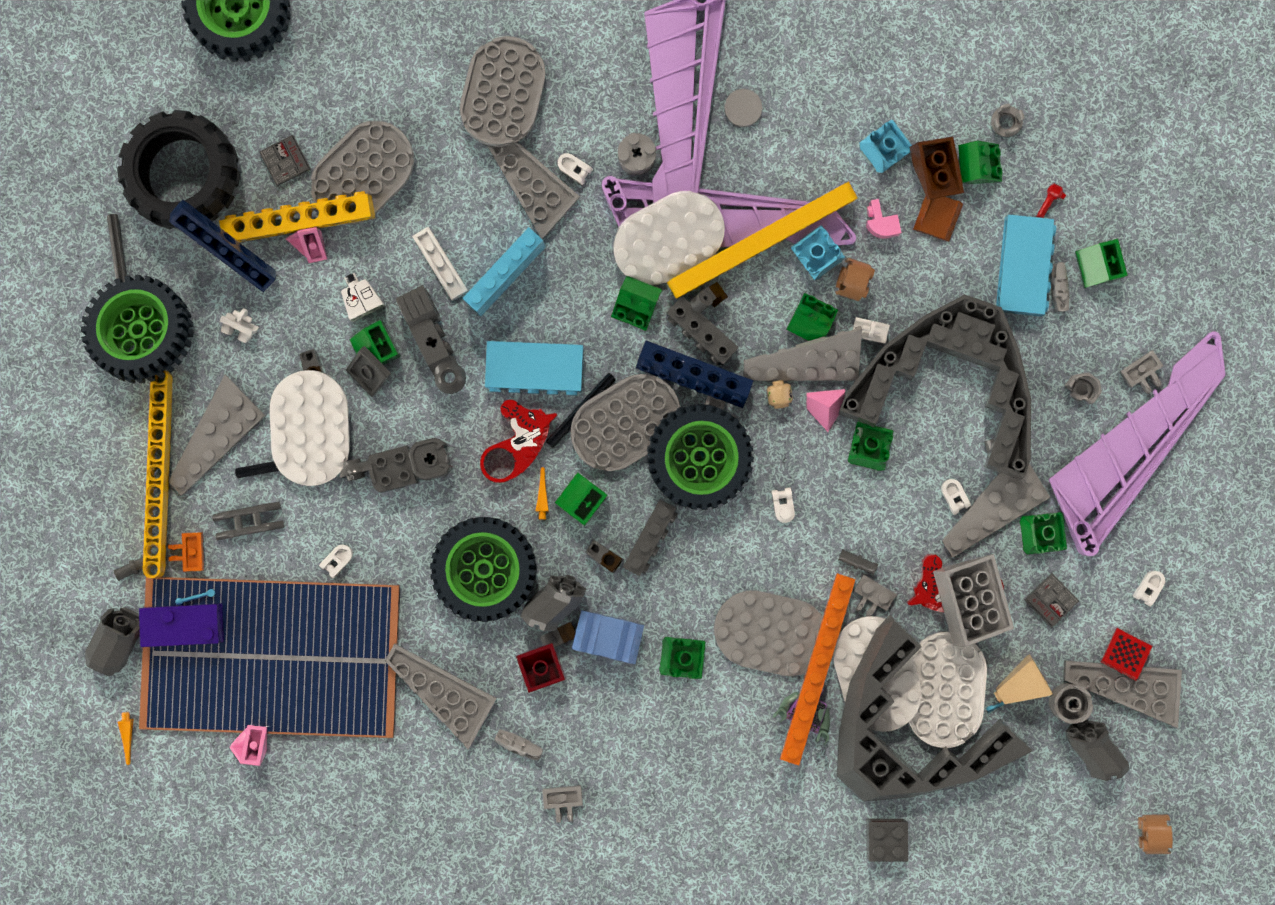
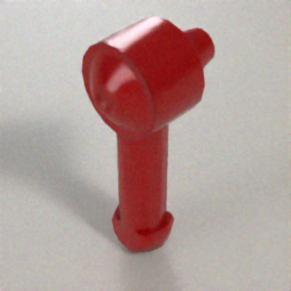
(1053, 192)

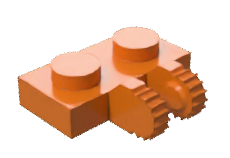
(191, 552)

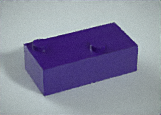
(181, 625)

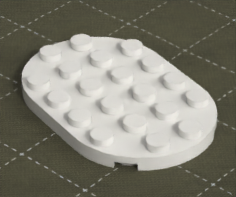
(668, 237)
(309, 427)
(902, 687)
(951, 691)

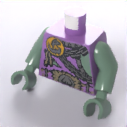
(821, 719)

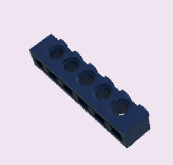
(222, 245)
(694, 374)

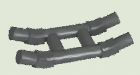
(258, 526)

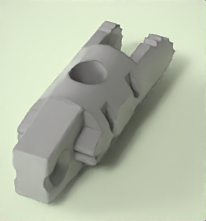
(1060, 287)
(518, 745)

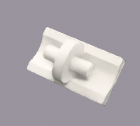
(241, 322)
(872, 330)

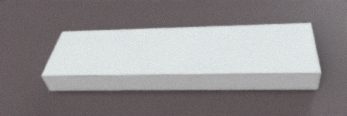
(440, 263)

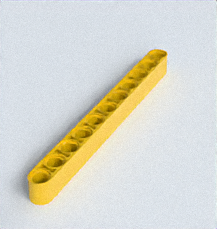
(762, 240)
(162, 482)

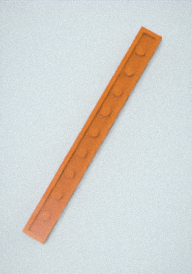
(817, 669)

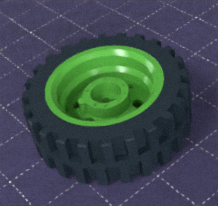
(239, 40)

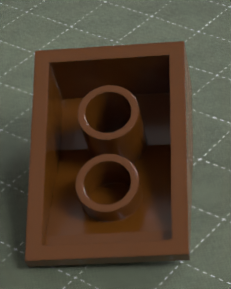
(937, 167)

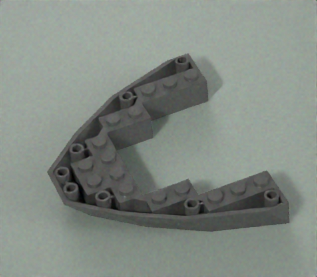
(970, 332)
(871, 765)

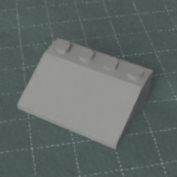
(973, 600)

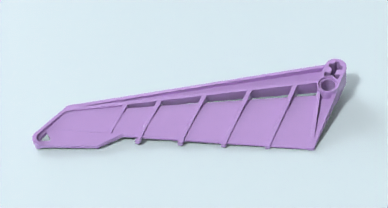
(671, 48)
(737, 223)
(1098, 469)

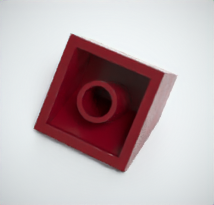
(540, 667)

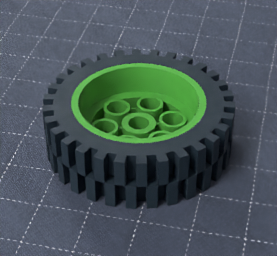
(110, 318)
(728, 473)
(450, 564)

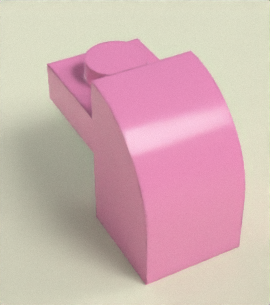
(881, 226)

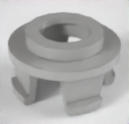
(1015, 114)

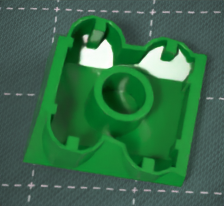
(870, 446)
(1043, 533)
(682, 657)

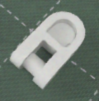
(568, 163)
(952, 489)
(783, 512)
(342, 555)
(1154, 581)

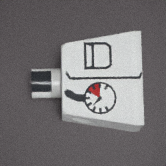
(360, 298)

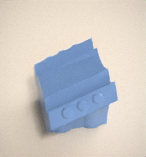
(608, 637)

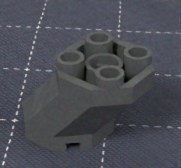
(553, 602)
(113, 641)
(1097, 750)

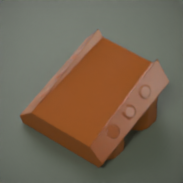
(938, 217)

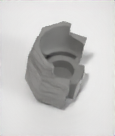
(1084, 387)

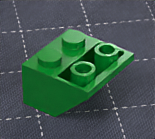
(980, 162)
(1101, 263)
(636, 303)
(812, 318)
(377, 341)
(581, 499)

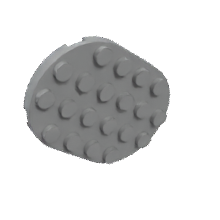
(502, 91)
(367, 159)
(618, 422)
(767, 632)

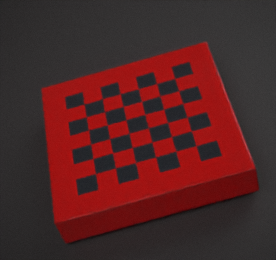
(1126, 654)

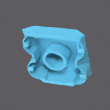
(885, 146)
(818, 252)

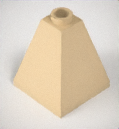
(1023, 683)

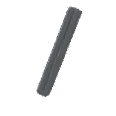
(116, 246)

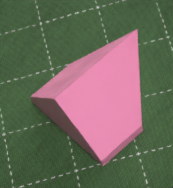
(309, 243)
(825, 406)
(251, 745)

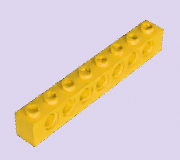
(363, 211)

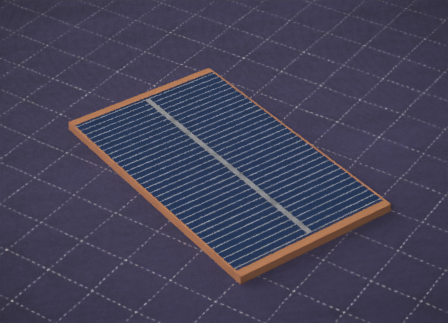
(289, 660)

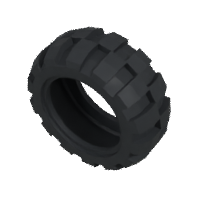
(156, 134)

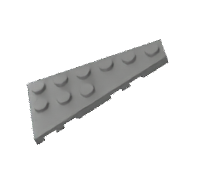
(536, 187)
(815, 360)
(220, 429)
(994, 508)
(1153, 693)
(450, 698)

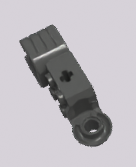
(422, 319)
(401, 465)

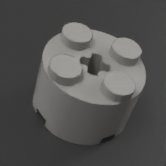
(633, 143)
(1081, 701)

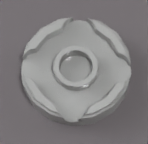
(743, 108)

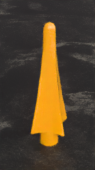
(542, 503)
(126, 728)

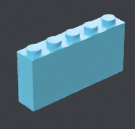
(1025, 265)
(504, 271)
(534, 367)

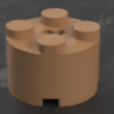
(854, 279)
(1156, 834)

